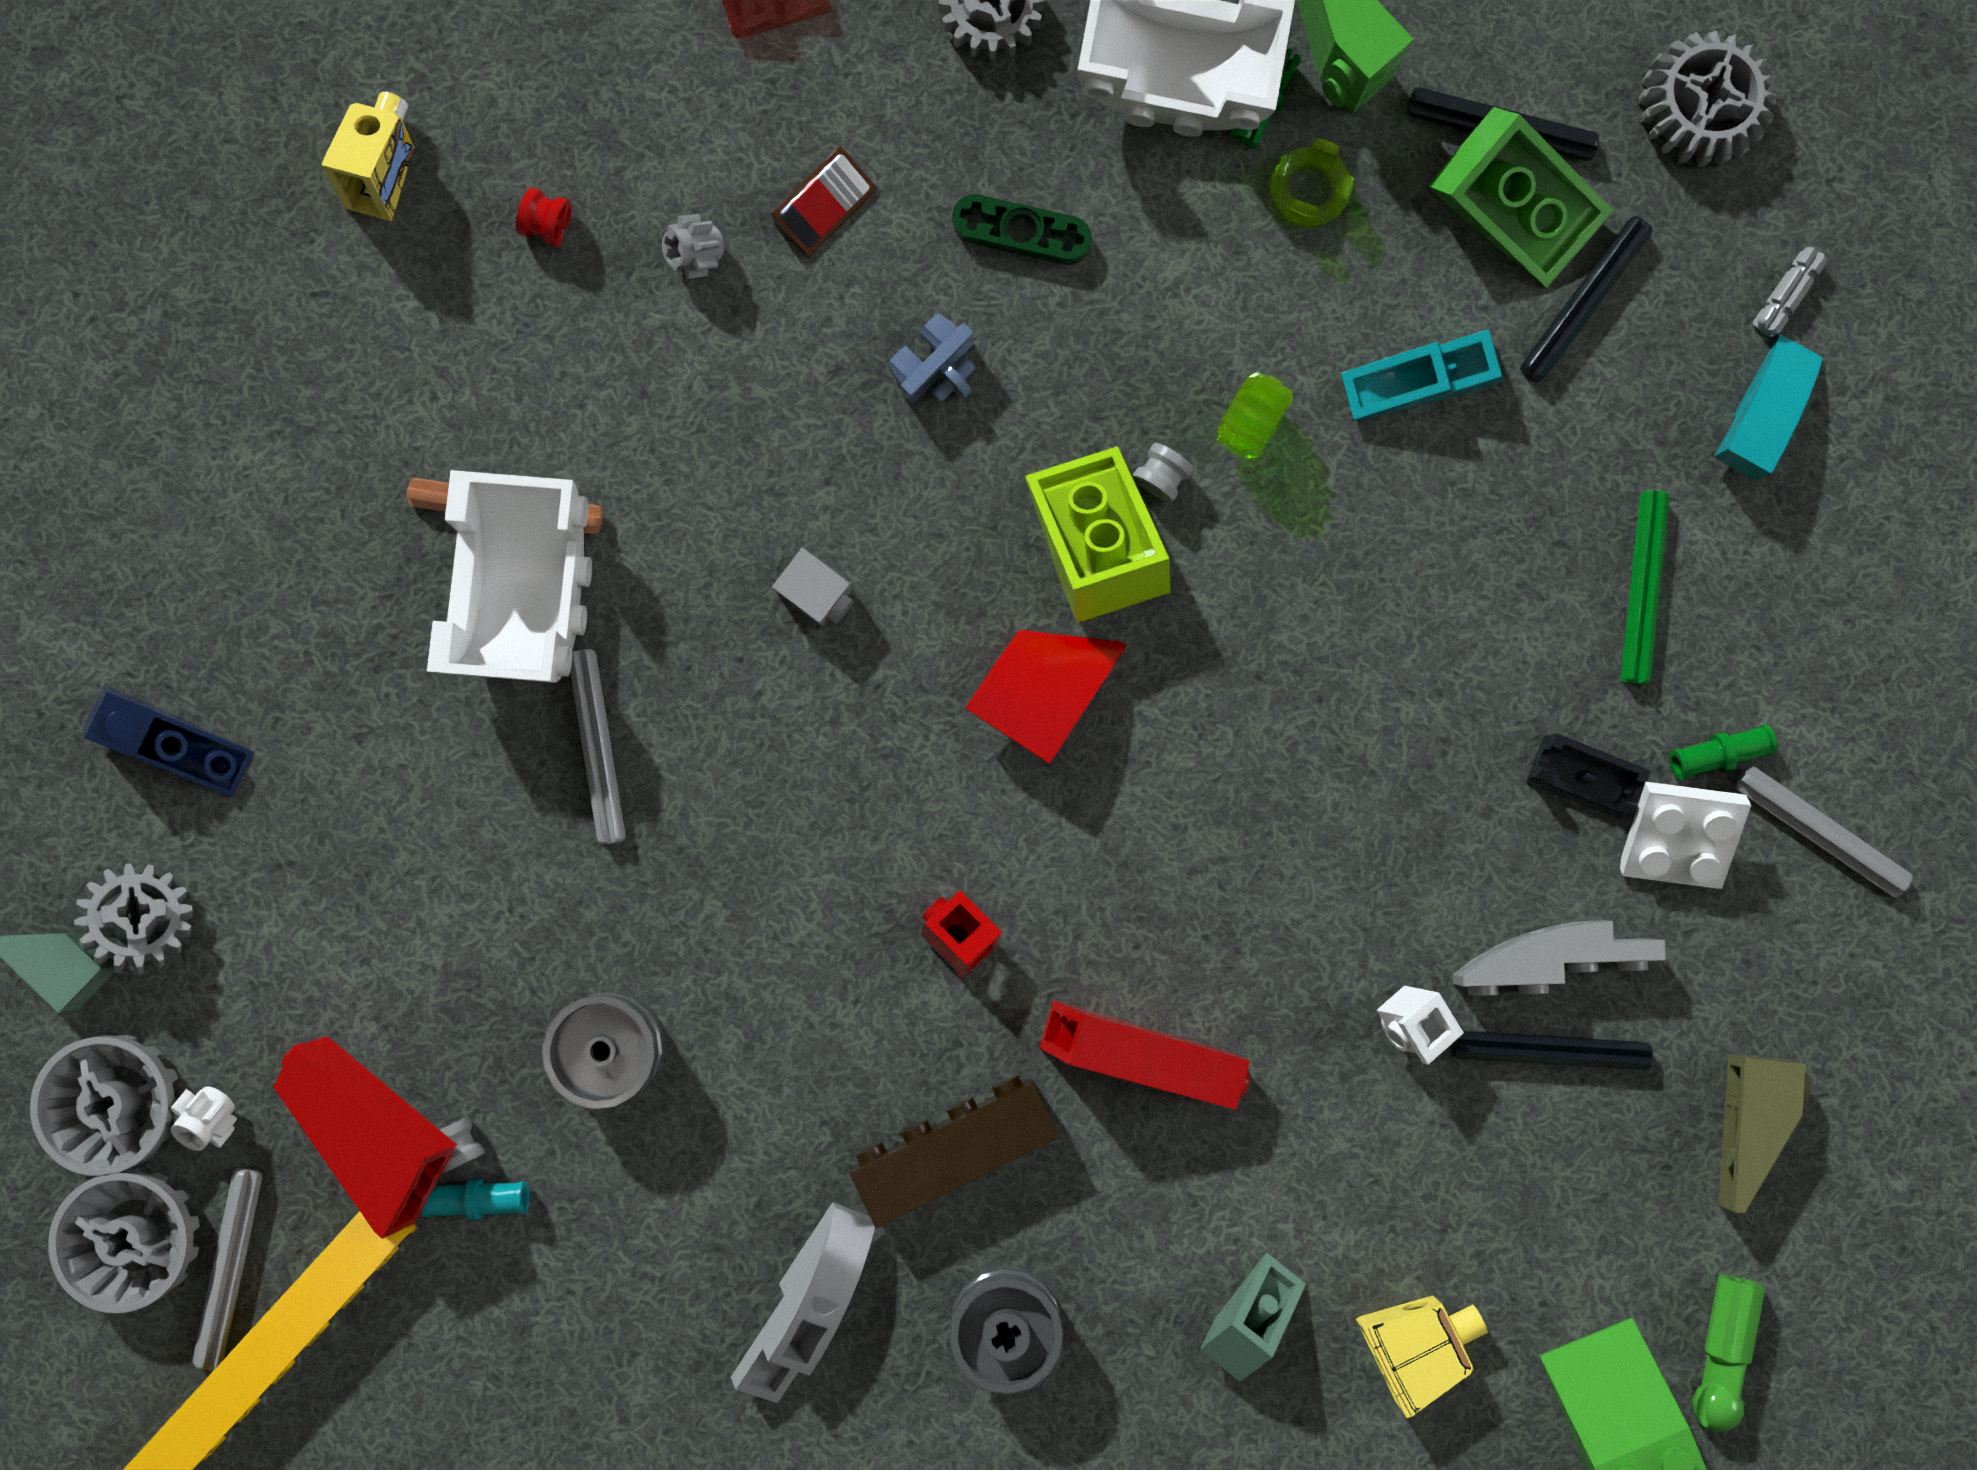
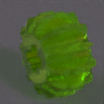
(1254, 415)

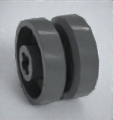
(574, 1059)
(1011, 1359)

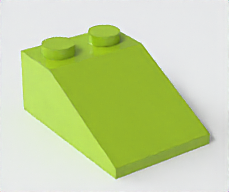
(1099, 534)

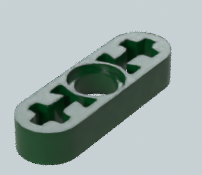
(1013, 211)

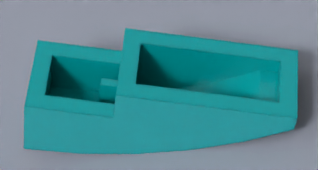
(1423, 376)
(1770, 409)

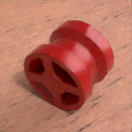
(543, 216)

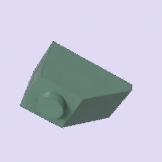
(56, 967)
(1254, 1319)

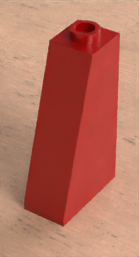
(1144, 1055)
(364, 1132)

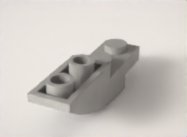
(1540, 955)
(813, 1305)

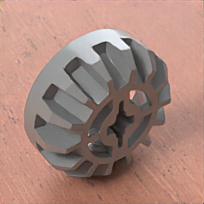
(70, 1105)
(91, 1250)

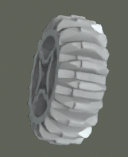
(1745, 106)

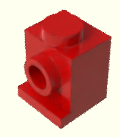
(961, 913)

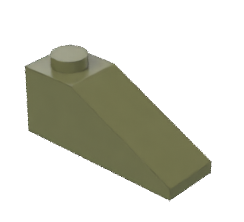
(1759, 1117)

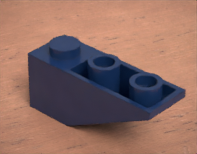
(166, 741)

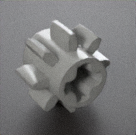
(692, 246)

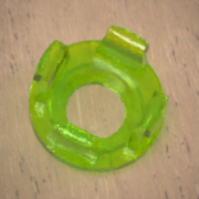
(1319, 156)

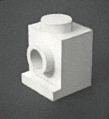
(1411, 1029)

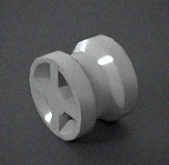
(1163, 472)
(466, 1146)

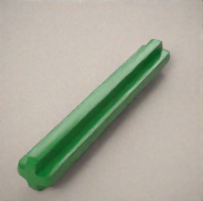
(1645, 587)

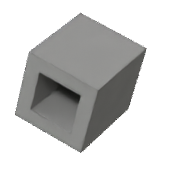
(814, 589)

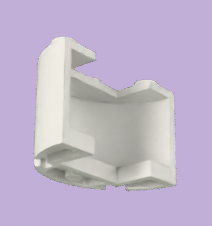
(1186, 61)
(513, 578)

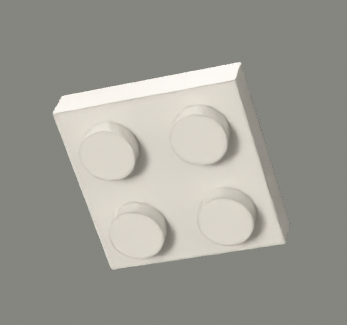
(1684, 835)

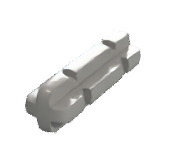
(1790, 291)

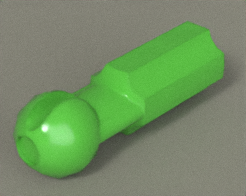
(1729, 1351)

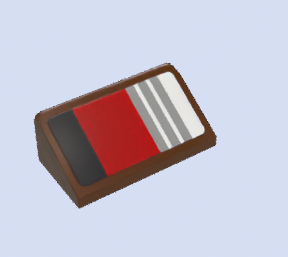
(823, 201)

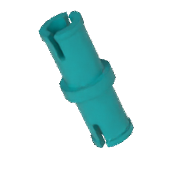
(477, 1199)

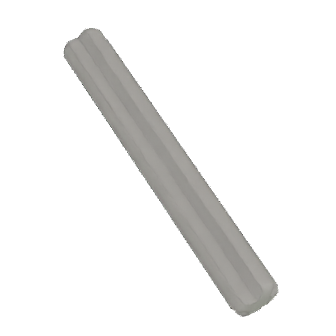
(596, 747)
(1823, 831)
(227, 1268)

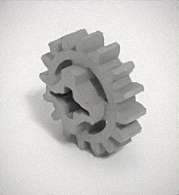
(980, 14)
(113, 919)

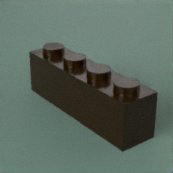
(952, 1152)

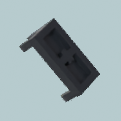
(1586, 775)

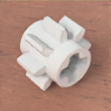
(202, 1118)

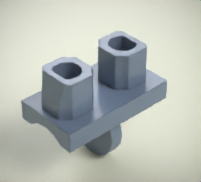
(949, 345)

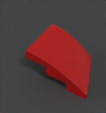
(1043, 687)

